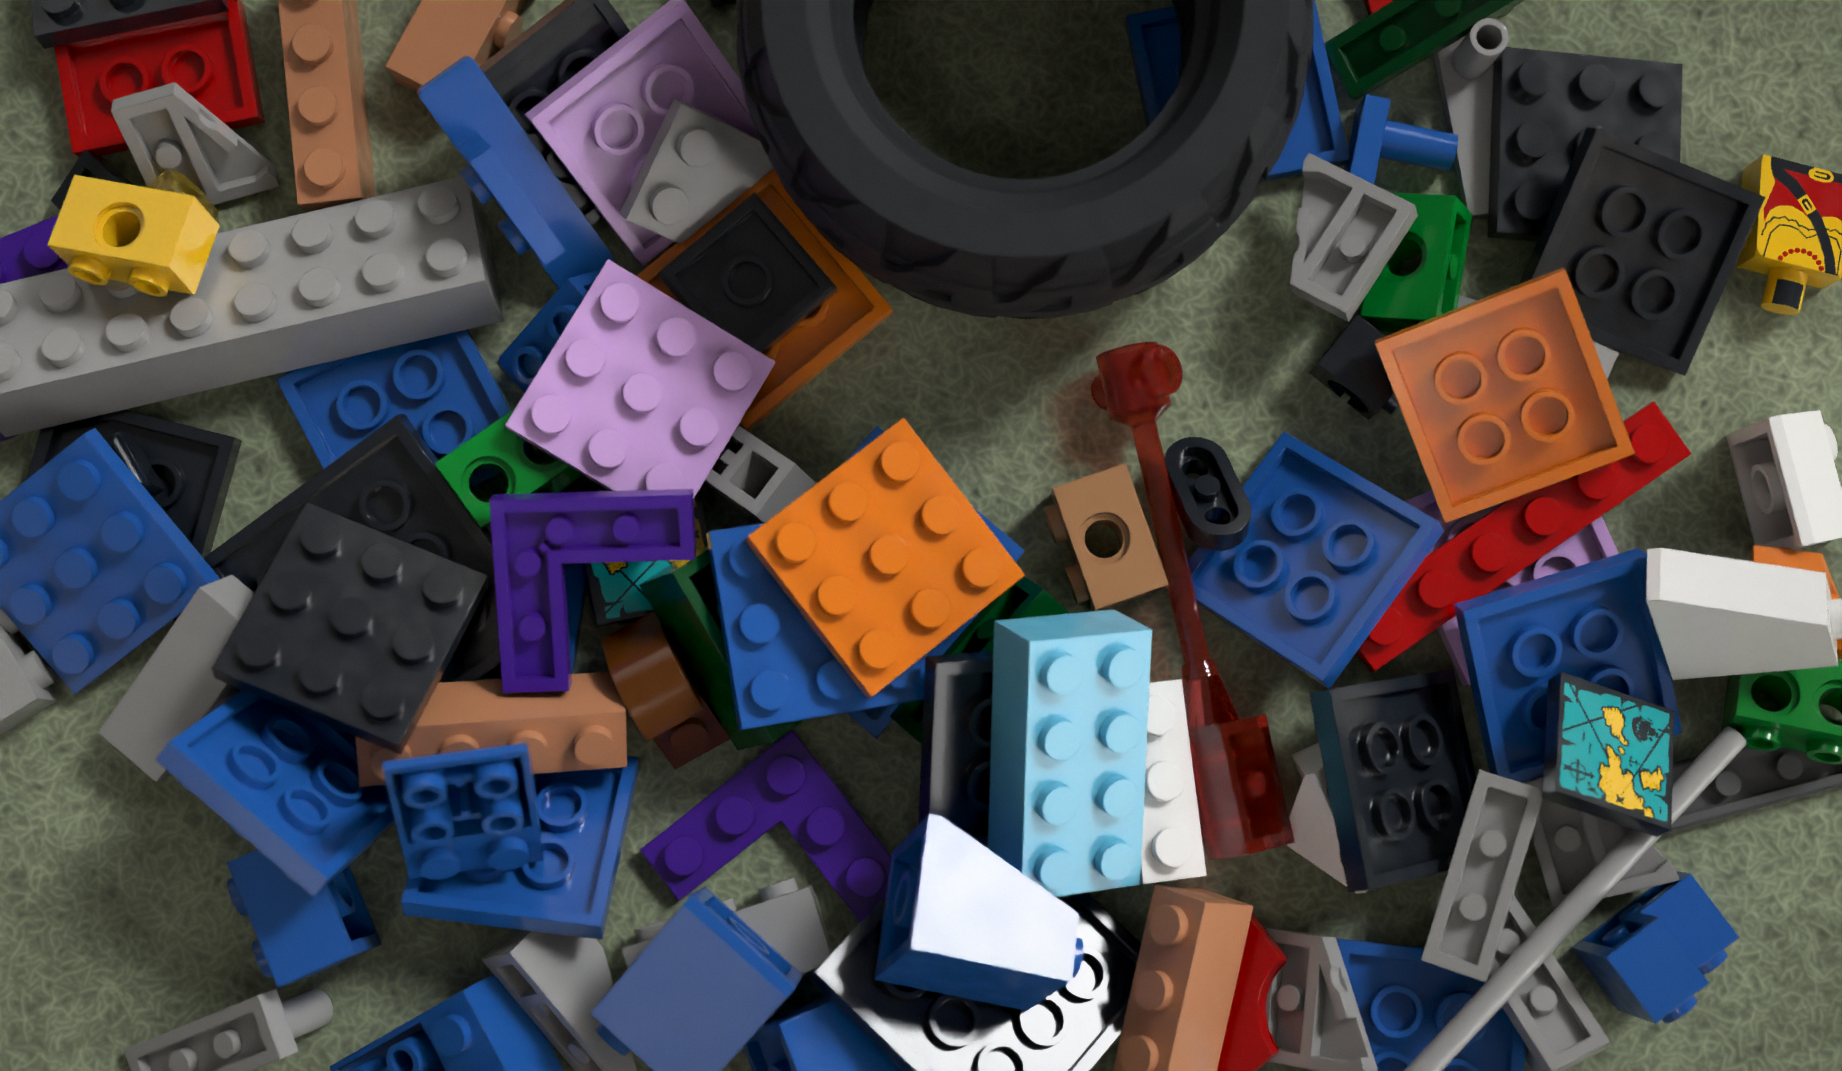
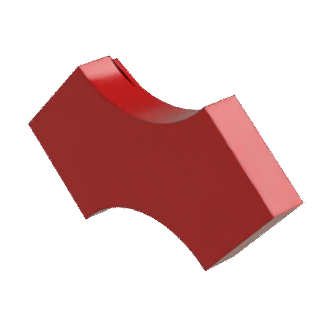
(1247, 1036)

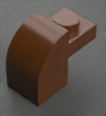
(661, 691)

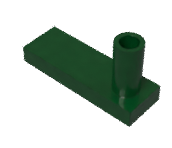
(1403, 37)

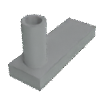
(1466, 95)
(1483, 875)
(1547, 1006)
(237, 1036)

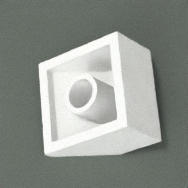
(1789, 480)

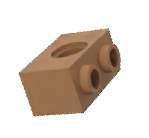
(1110, 501)

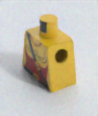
(1795, 231)

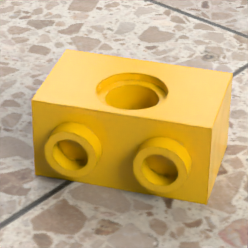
(105, 216)

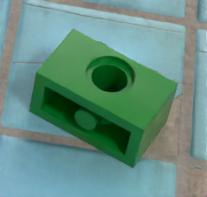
(1435, 286)

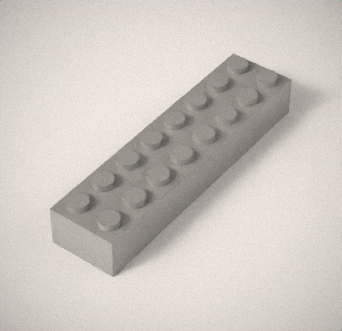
(263, 307)

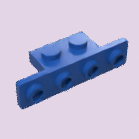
(513, 173)

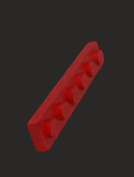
(1518, 536)

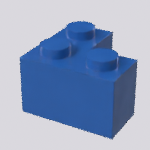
(1658, 950)

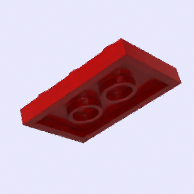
(202, 55)

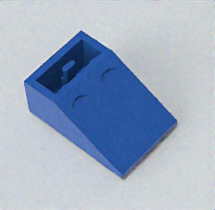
(465, 810)
(467, 1032)

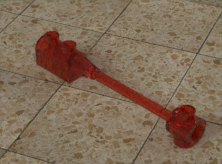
(1232, 757)

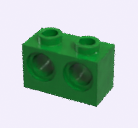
(502, 451)
(1798, 719)

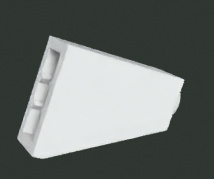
(1739, 615)

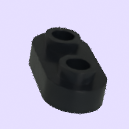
(1211, 497)

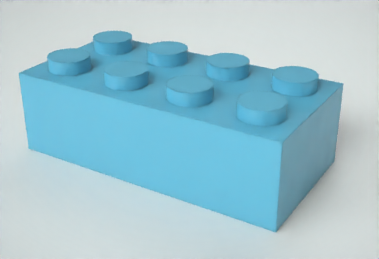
(1070, 749)

